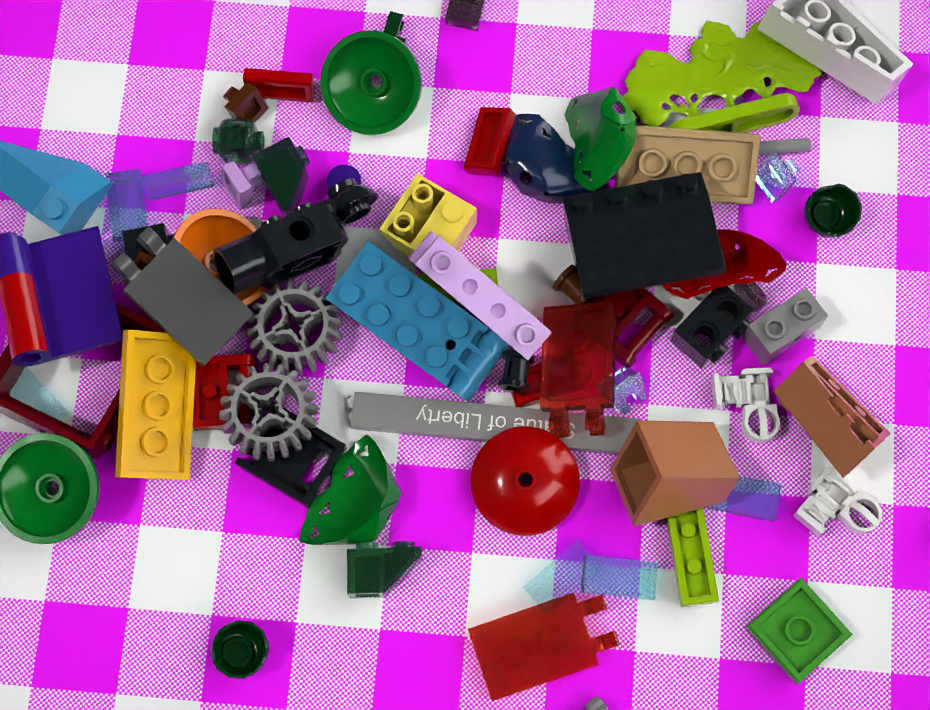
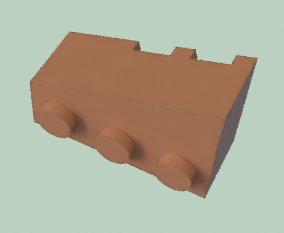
(830, 415)

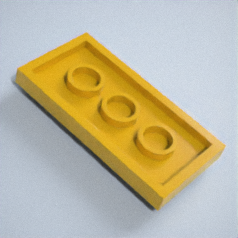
(155, 407)

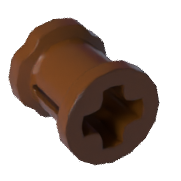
(570, 286)

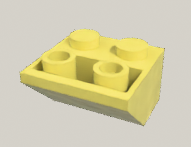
(426, 209)

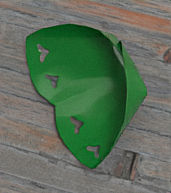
(600, 135)
(357, 503)

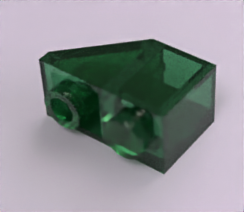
(378, 571)

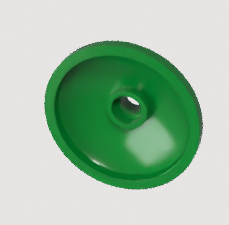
(349, 86)
(26, 496)

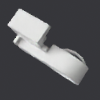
(749, 391)
(828, 501)

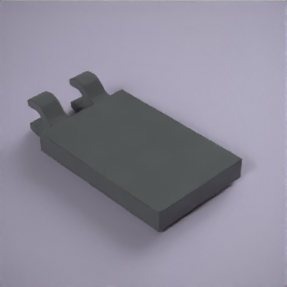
(182, 297)

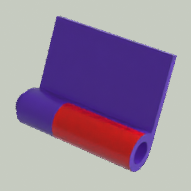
(56, 296)

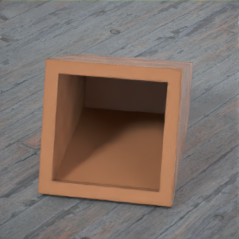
(672, 469)

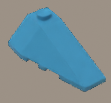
(51, 187)

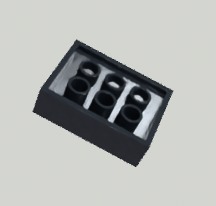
(643, 235)

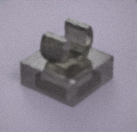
(465, 13)

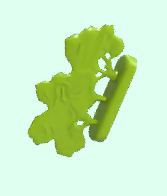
(724, 68)

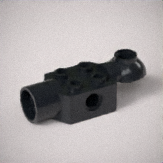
(294, 243)

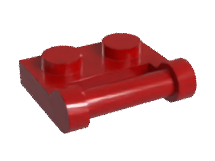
(211, 386)

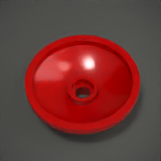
(520, 508)

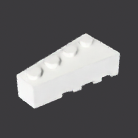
(838, 43)

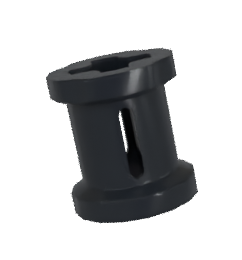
(515, 372)

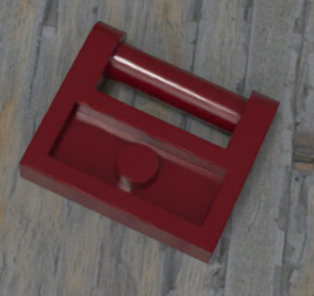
(628, 308)

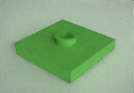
(798, 631)

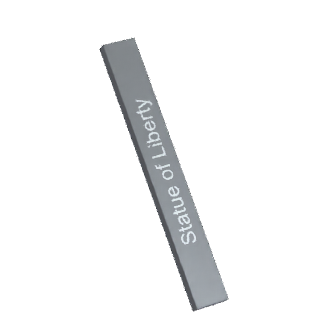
(475, 421)

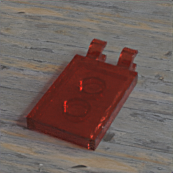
(578, 365)
(538, 644)

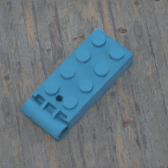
(417, 321)

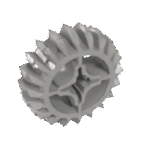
(282, 334)
(256, 403)

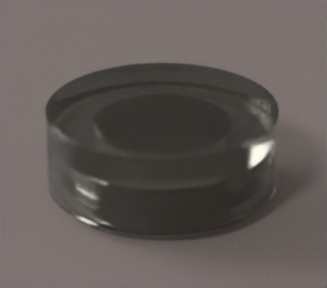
(751, 294)

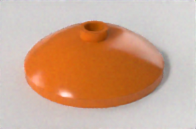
(211, 229)

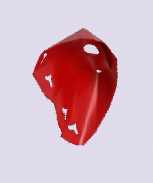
(750, 260)

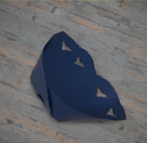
(544, 158)

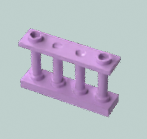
(479, 294)

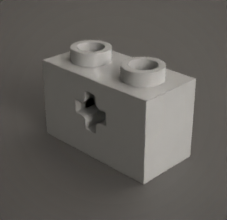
(784, 326)

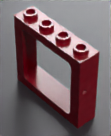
(104, 434)

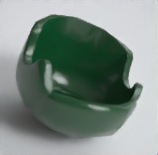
(832, 210)
(239, 649)

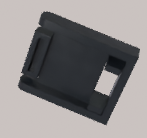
(287, 473)

